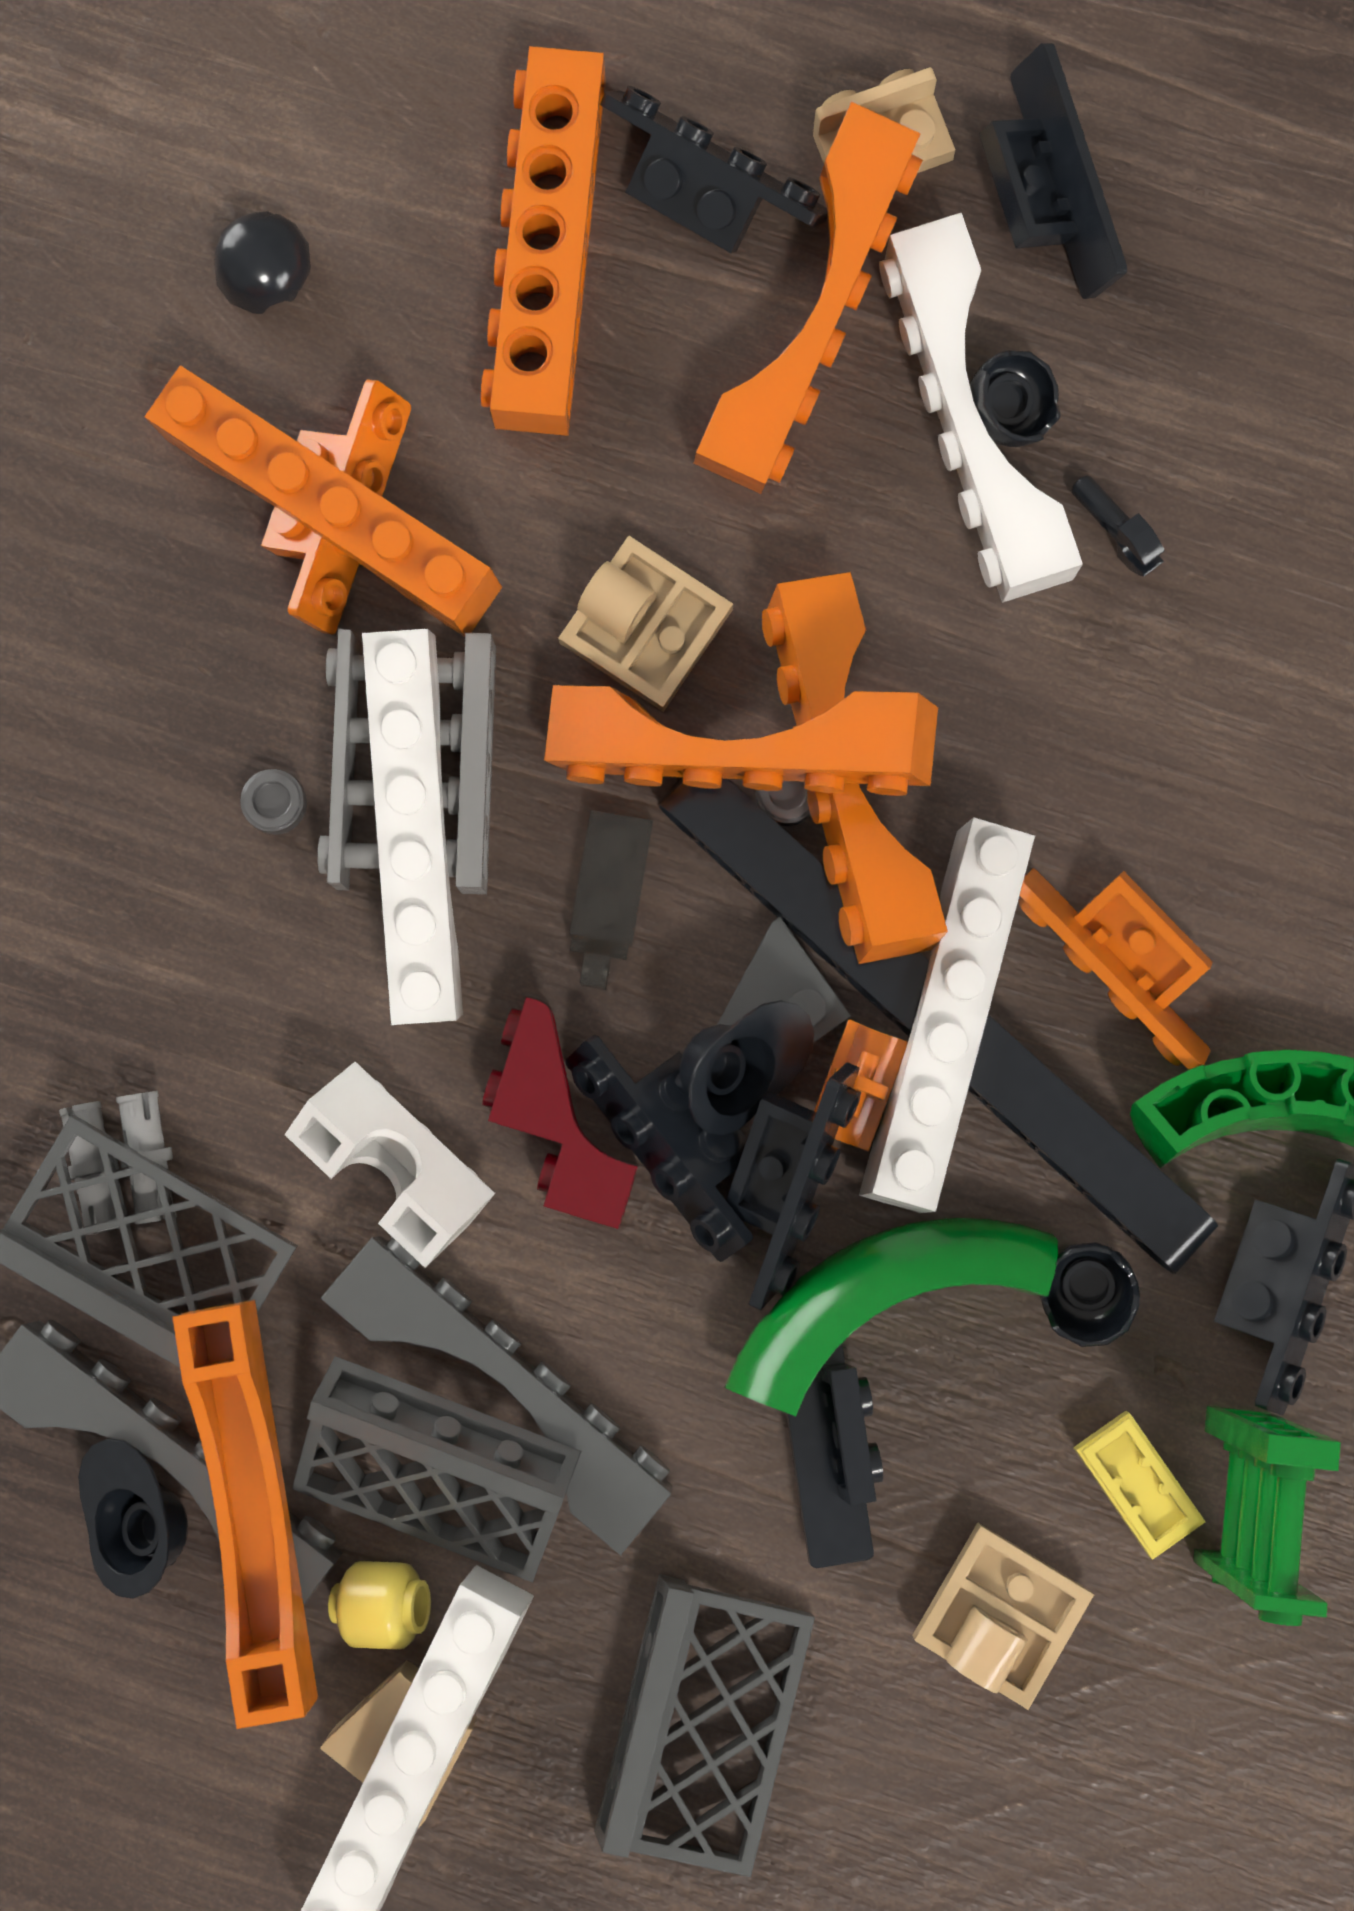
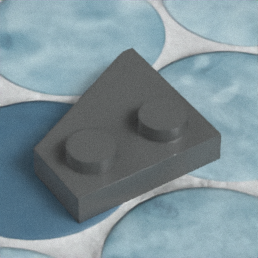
(787, 974)

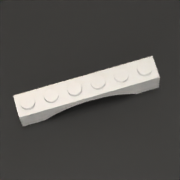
(1019, 526)
(410, 826)
(940, 1056)
(420, 1744)

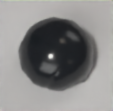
(261, 261)
(1016, 398)
(1092, 1295)

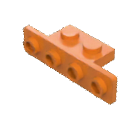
(367, 457)
(1132, 951)

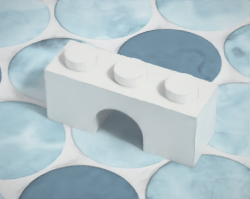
(362, 1123)

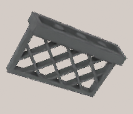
(98, 1289)
(445, 1443)
(649, 1714)

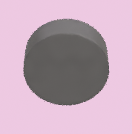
(273, 801)
(787, 805)

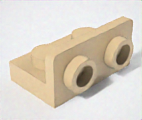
(901, 98)

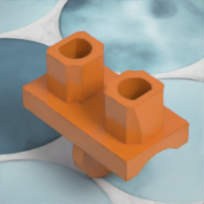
(879, 1064)

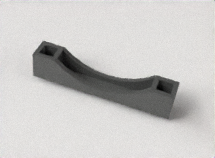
(395, 1301)
(56, 1385)

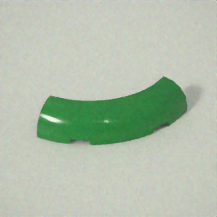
(1248, 1093)
(873, 1276)

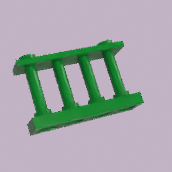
(1266, 1511)

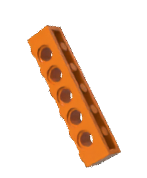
(570, 87)

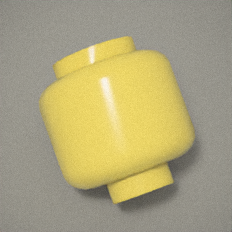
(380, 1605)

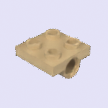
(645, 622)
(1002, 1616)

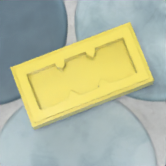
(1139, 1484)

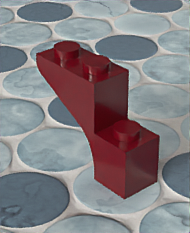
(537, 1100)

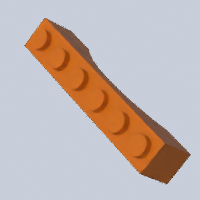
(858, 182)
(325, 500)
(860, 740)
(884, 889)
(264, 1605)

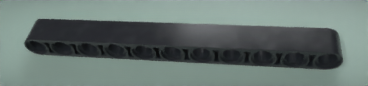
(1005, 1073)

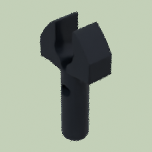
(1135, 539)

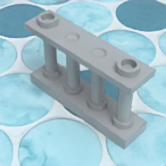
(463, 795)

